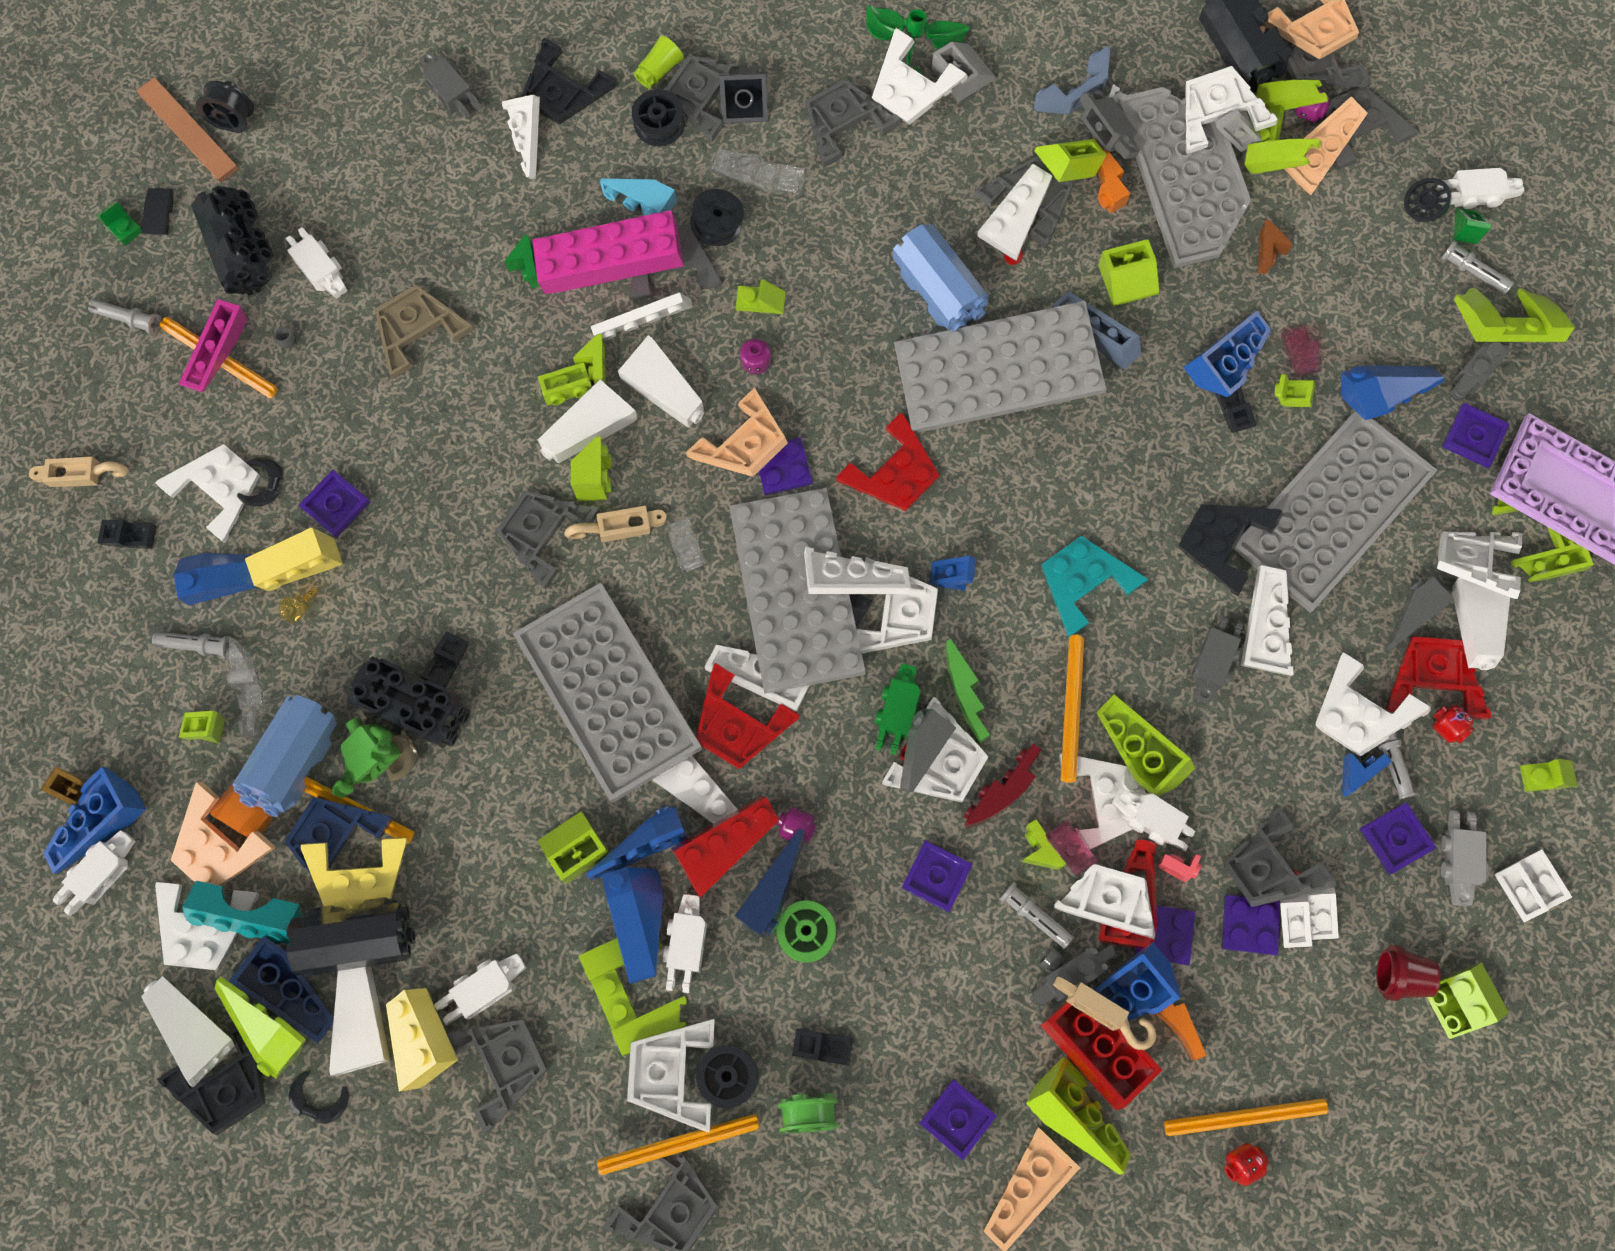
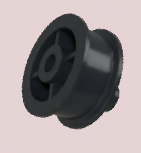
(225, 106)
(658, 117)
(716, 217)
(711, 1071)

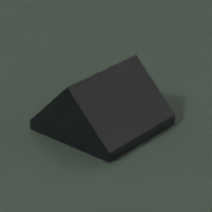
(744, 98)

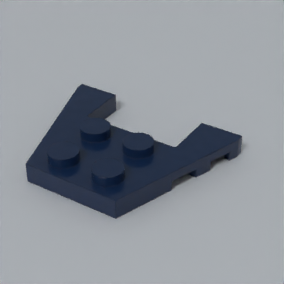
(334, 824)

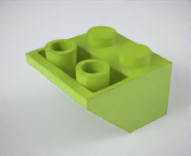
(1072, 159)
(1129, 272)
(590, 472)
(573, 848)
(1467, 1001)

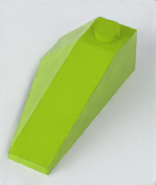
(1146, 752)
(270, 1041)
(1067, 1110)

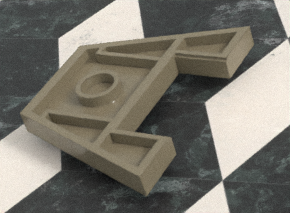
(409, 318)

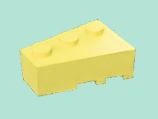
(293, 559)
(417, 1039)

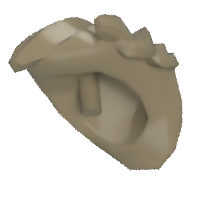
(404, 762)

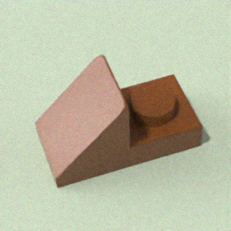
(1271, 243)

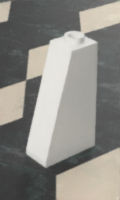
(660, 382)
(593, 415)
(1482, 622)
(357, 1024)
(187, 1032)

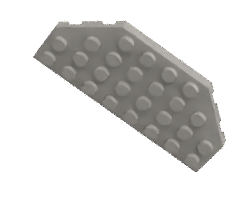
(1192, 194)

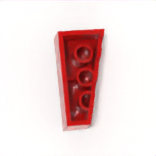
(718, 847)

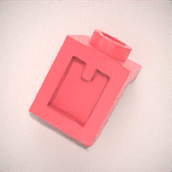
(1175, 866)

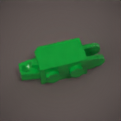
(899, 707)

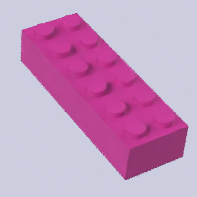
(608, 252)

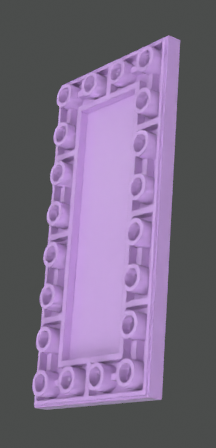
(1561, 485)

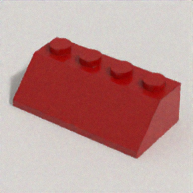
(1101, 1055)

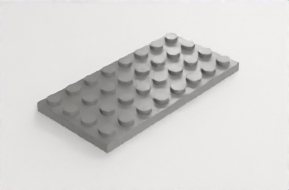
(999, 367)
(1337, 508)
(796, 634)
(607, 692)

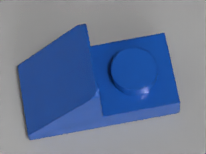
(953, 572)
(1357, 774)

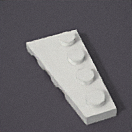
(1014, 216)
(842, 575)
(696, 789)

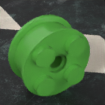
(809, 947)
(808, 1114)

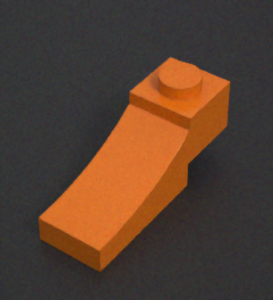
(1112, 192)
(1181, 1023)

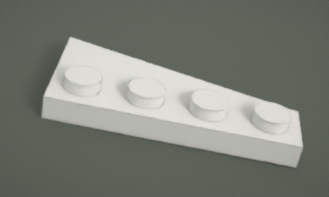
(645, 314)
(1268, 624)
(748, 675)

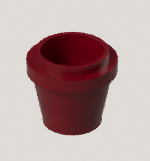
(1406, 974)

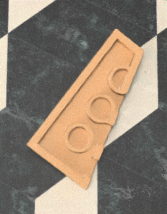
(1334, 135)
(1032, 1187)

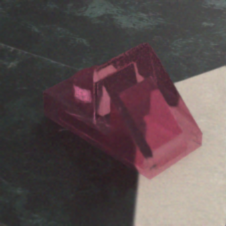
(1301, 351)
(1072, 847)

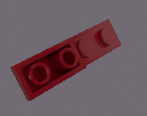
(999, 797)

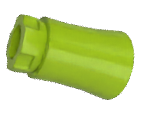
(658, 62)

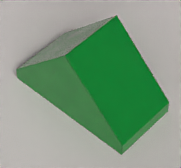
(1470, 226)

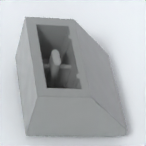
(967, 60)

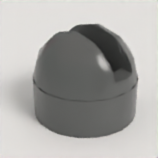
(284, 337)
(1053, 960)

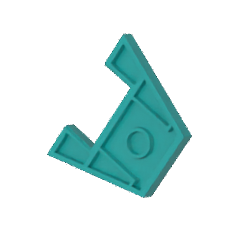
(1079, 571)

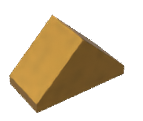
(63, 785)

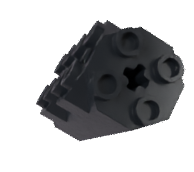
(1244, 40)
(234, 245)
(408, 702)
(343, 940)

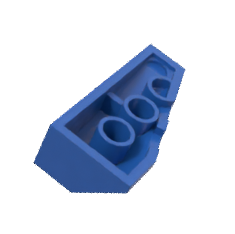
(1227, 361)
(211, 576)
(100, 813)
(650, 838)
(636, 907)

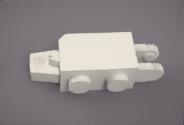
(1482, 188)
(316, 265)
(1153, 816)
(95, 872)
(686, 942)
(482, 988)

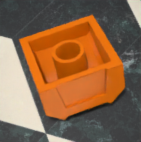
(239, 816)

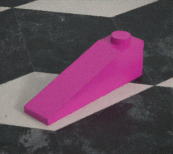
(214, 345)

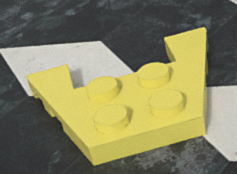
(352, 886)

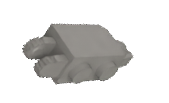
(1464, 858)

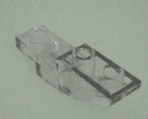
(754, 172)
(248, 680)

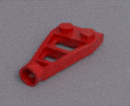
(1144, 864)

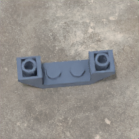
(1055, 101)

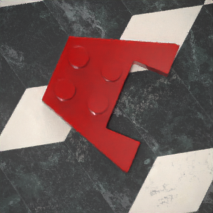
(902, 477)
(1439, 666)
(732, 732)

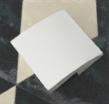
(1532, 885)
(1309, 918)

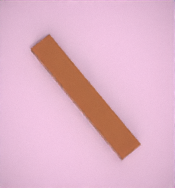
(187, 130)

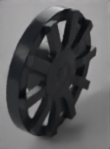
(1427, 200)

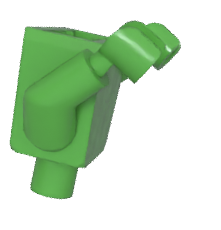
(366, 755)

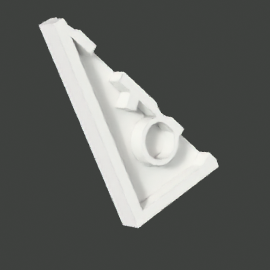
(524, 127)

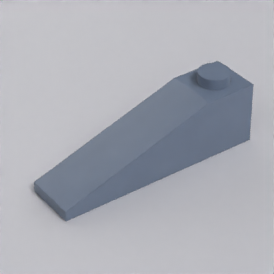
(1110, 336)

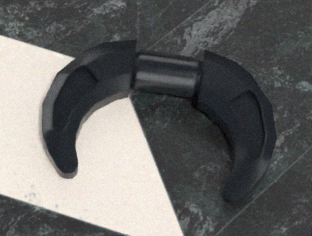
(270, 494)
(324, 1116)

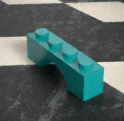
(208, 907)

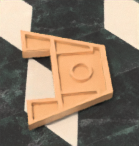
(1319, 30)
(749, 445)
(205, 851)

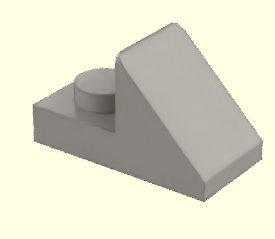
(1238, 129)

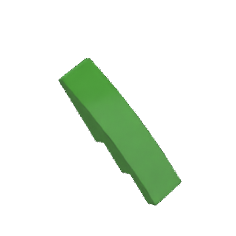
(963, 682)

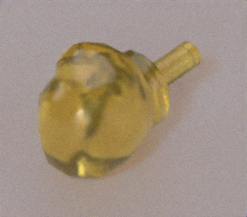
(294, 608)

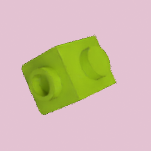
(1295, 392)

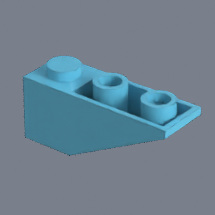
(649, 193)

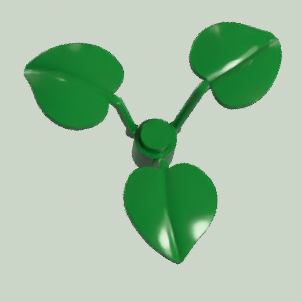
(883, 22)

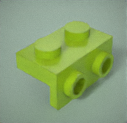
(565, 384)

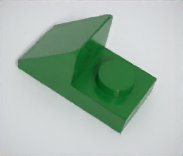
(119, 223)
(523, 258)

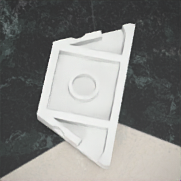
(1111, 899)

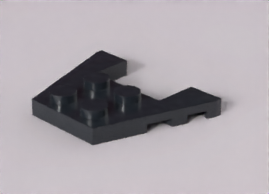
(558, 93)
(1215, 535)
(225, 1094)

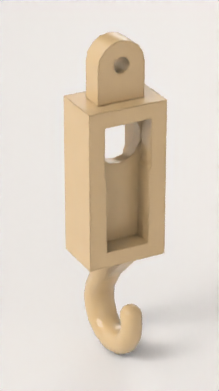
(79, 471)
(615, 524)
(1104, 1011)

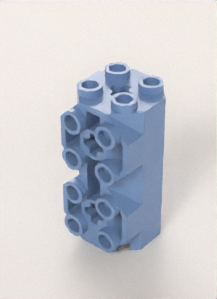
(940, 278)
(285, 755)

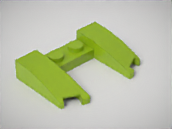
(1277, 154)
(1545, 323)
(1563, 560)
(601, 967)

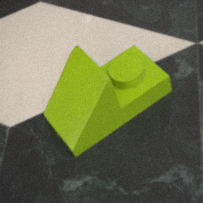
(761, 299)
(593, 356)
(202, 725)
(1548, 775)
(1046, 855)

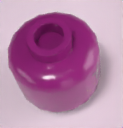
(1313, 112)
(755, 356)
(792, 821)

